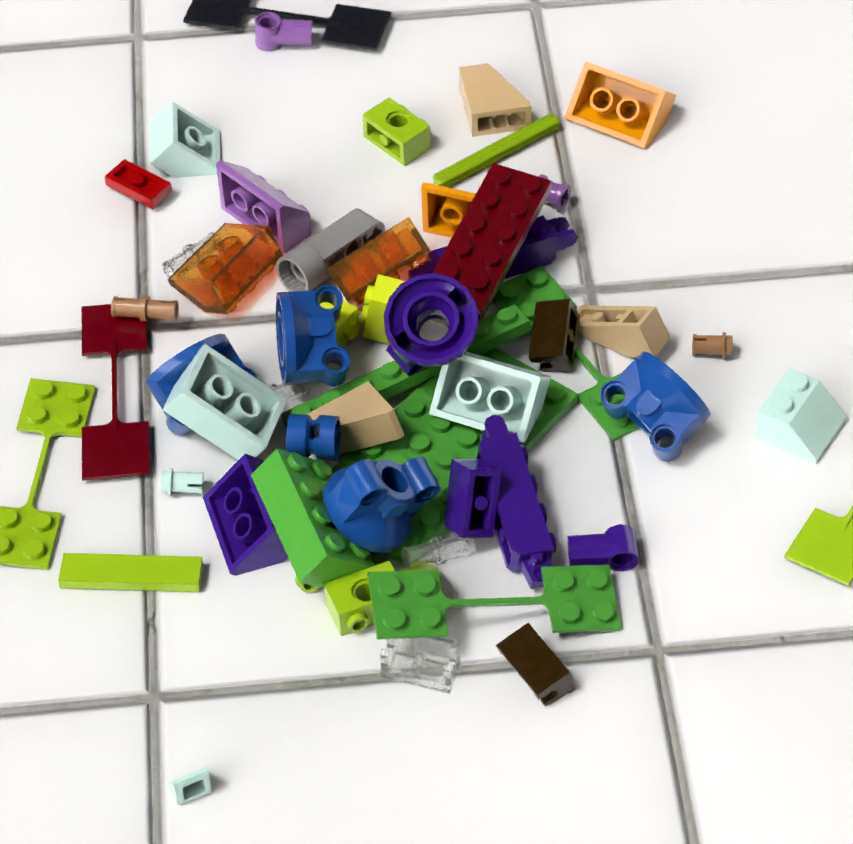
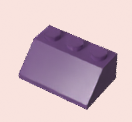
(259, 203)

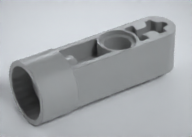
(307, 263)

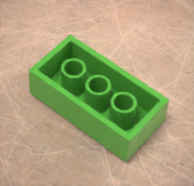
(294, 500)

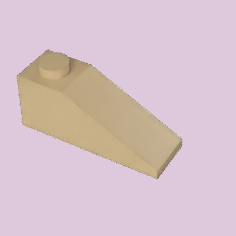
(624, 328)

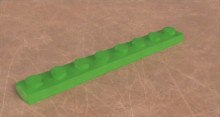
(391, 379)

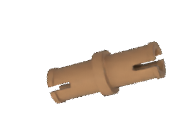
(145, 308)

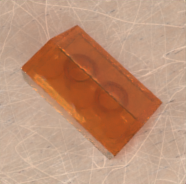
(384, 255)
(227, 267)

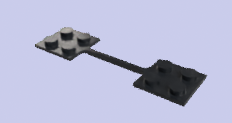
(346, 27)

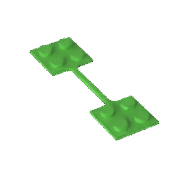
(540, 286)
(414, 606)

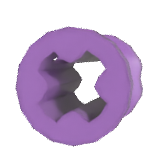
(559, 194)

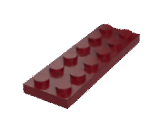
(493, 232)

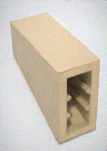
(491, 101)
(364, 418)

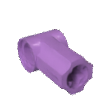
(273, 32)

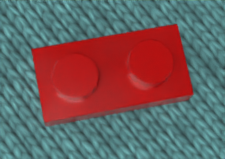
(138, 184)

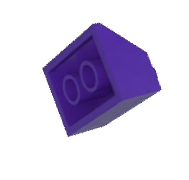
(242, 520)

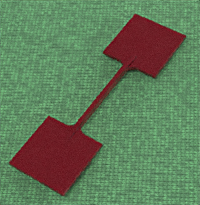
(116, 447)

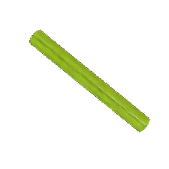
(496, 151)

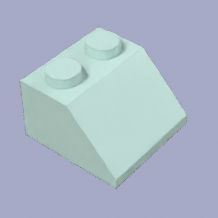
(183, 143)
(800, 417)

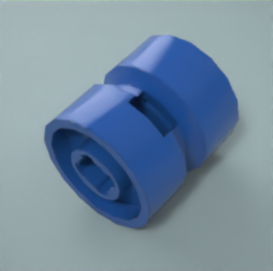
(301, 434)

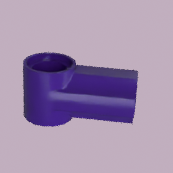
(613, 548)

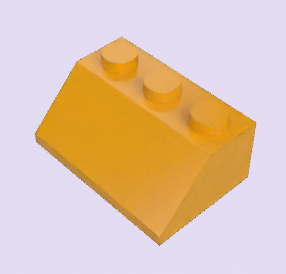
(619, 105)
(443, 208)

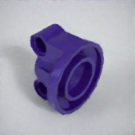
(422, 300)

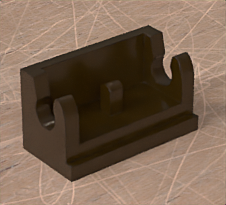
(554, 335)
(536, 664)

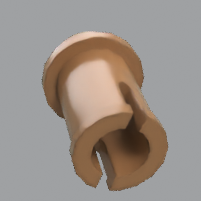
(712, 344)

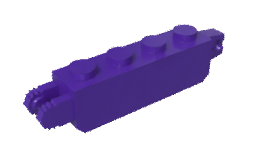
(538, 248)
(519, 515)

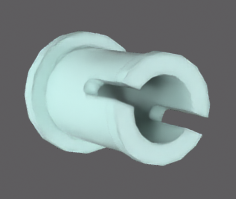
(181, 482)

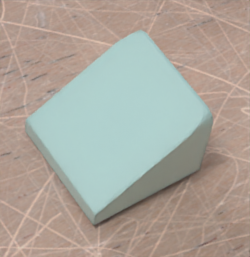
(191, 786)

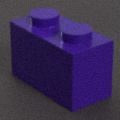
(472, 498)

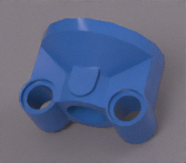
(309, 338)
(165, 377)
(656, 403)
(377, 500)

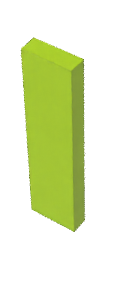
(131, 572)

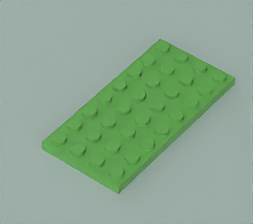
(444, 440)

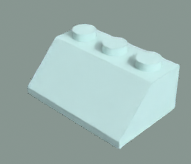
(481, 386)
(225, 404)

